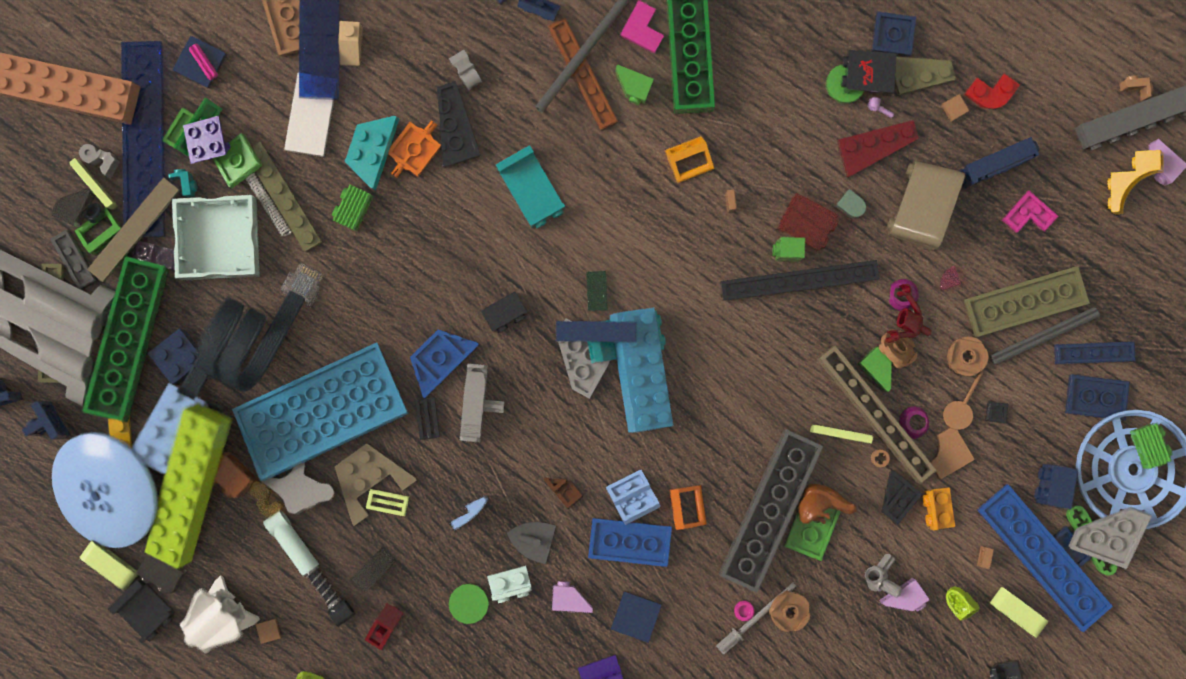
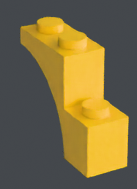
(1121, 183)

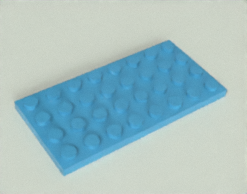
(319, 411)

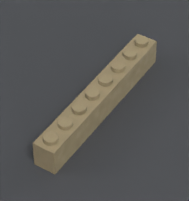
(876, 414)

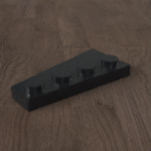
(456, 132)

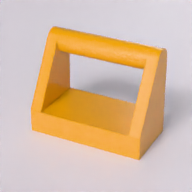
(685, 150)

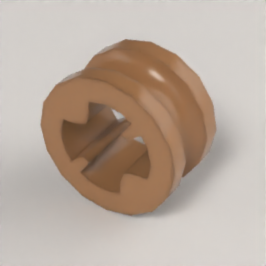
(876, 453)

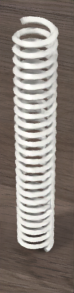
(261, 190)

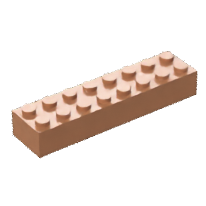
(68, 88)

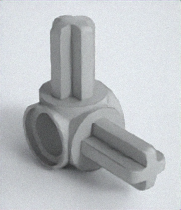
(881, 572)

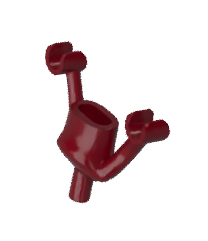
(907, 320)

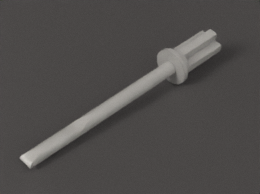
(735, 636)

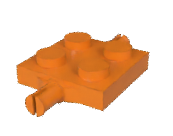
(414, 149)

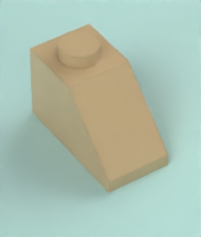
(350, 43)

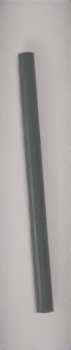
(581, 55)

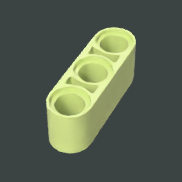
(109, 565)
(1019, 612)

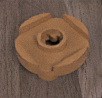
(977, 351)
(900, 357)
(779, 609)

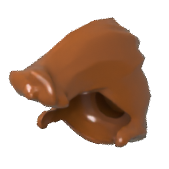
(820, 498)

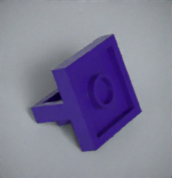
(602, 669)

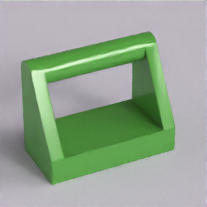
(102, 240)

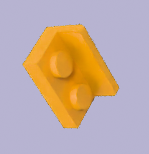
(939, 508)

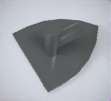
(533, 540)

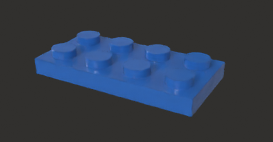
(630, 542)

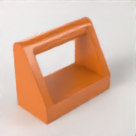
(676, 507)

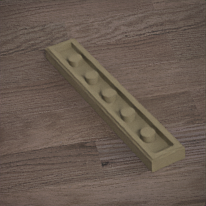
(133, 230)

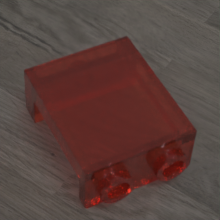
(808, 221)

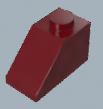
(384, 626)

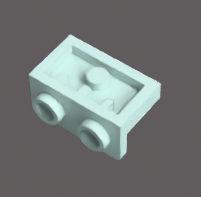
(510, 583)

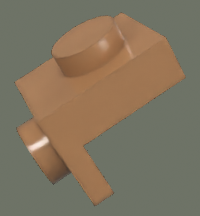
(1136, 83)

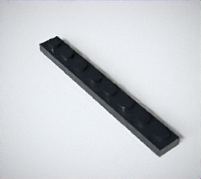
(799, 280)

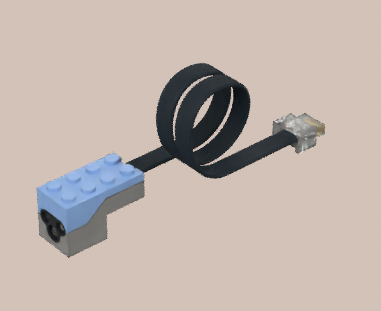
(159, 433)

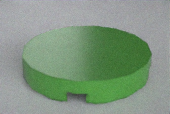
(834, 88)
(468, 603)

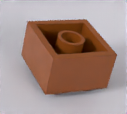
(233, 476)

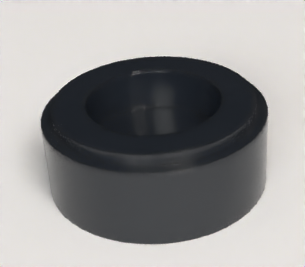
(94, 213)

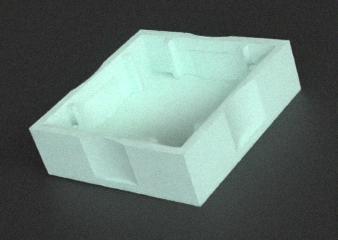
(216, 237)

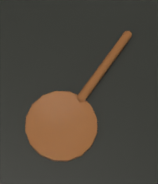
(959, 414)

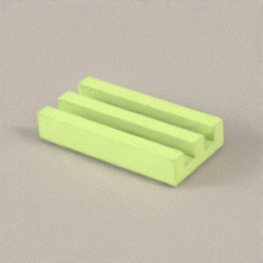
(404, 505)

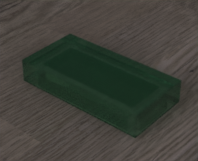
(597, 291)

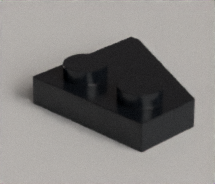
(898, 497)

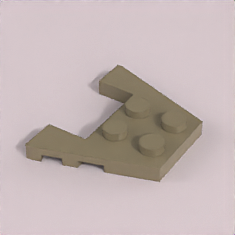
(362, 472)

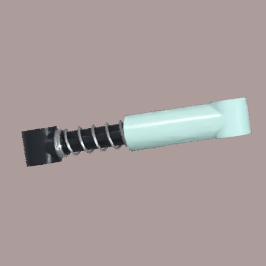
(280, 528)

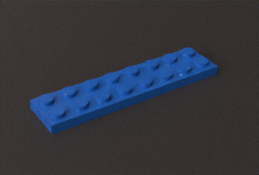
(1044, 558)

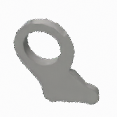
(299, 490)

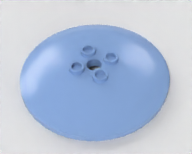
(121, 479)

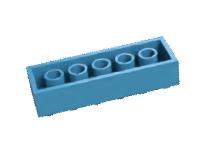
(643, 374)

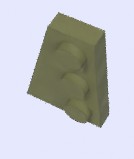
(918, 74)

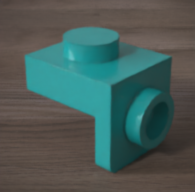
(188, 185)

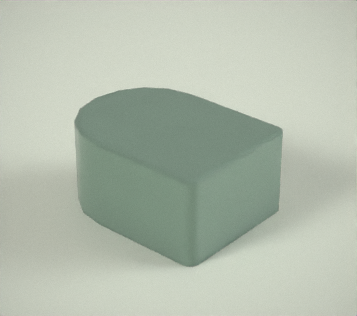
(851, 205)

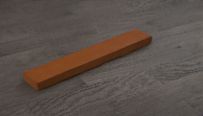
(583, 75)

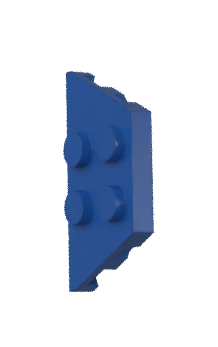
(439, 358)

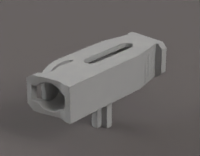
(475, 404)

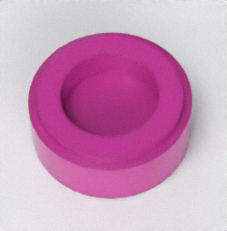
(744, 610)

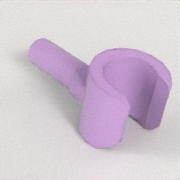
(874, 104)

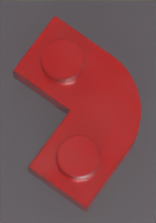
(992, 97)

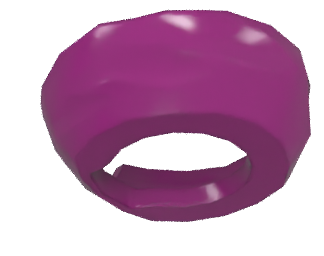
(897, 304)
(905, 419)

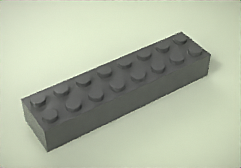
(770, 510)

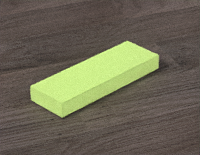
(93, 184)
(841, 434)

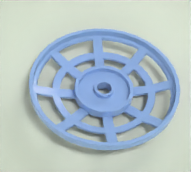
(1119, 469)

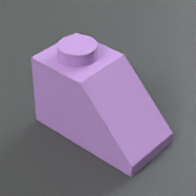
(1172, 163)
(911, 597)
(568, 598)

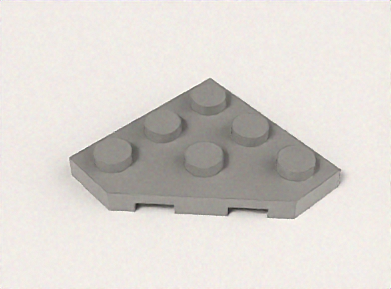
(581, 372)
(1112, 537)

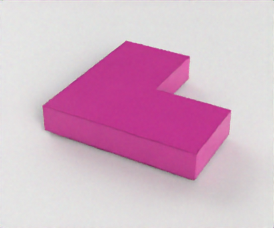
(637, 30)
(1029, 208)

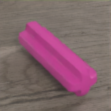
(203, 61)

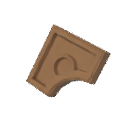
(951, 453)

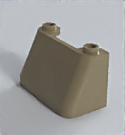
(926, 205)

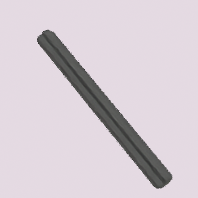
(1045, 335)

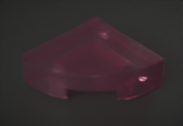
(949, 278)

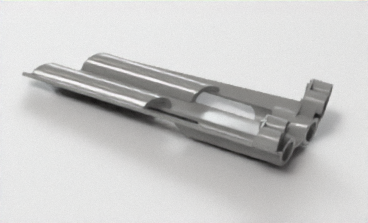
(60, 320)

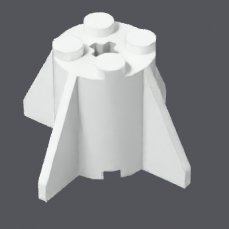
(215, 618)

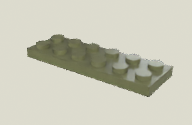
(1026, 301)

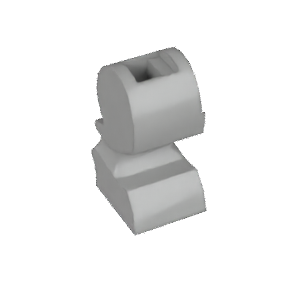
(465, 69)
(94, 156)

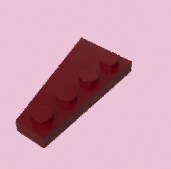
(872, 146)

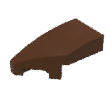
(565, 491)

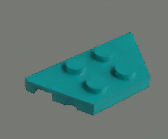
(370, 149)

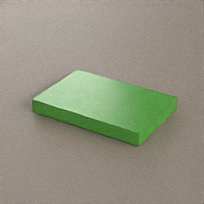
(813, 537)

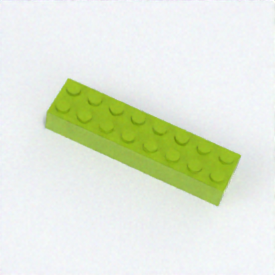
(187, 485)

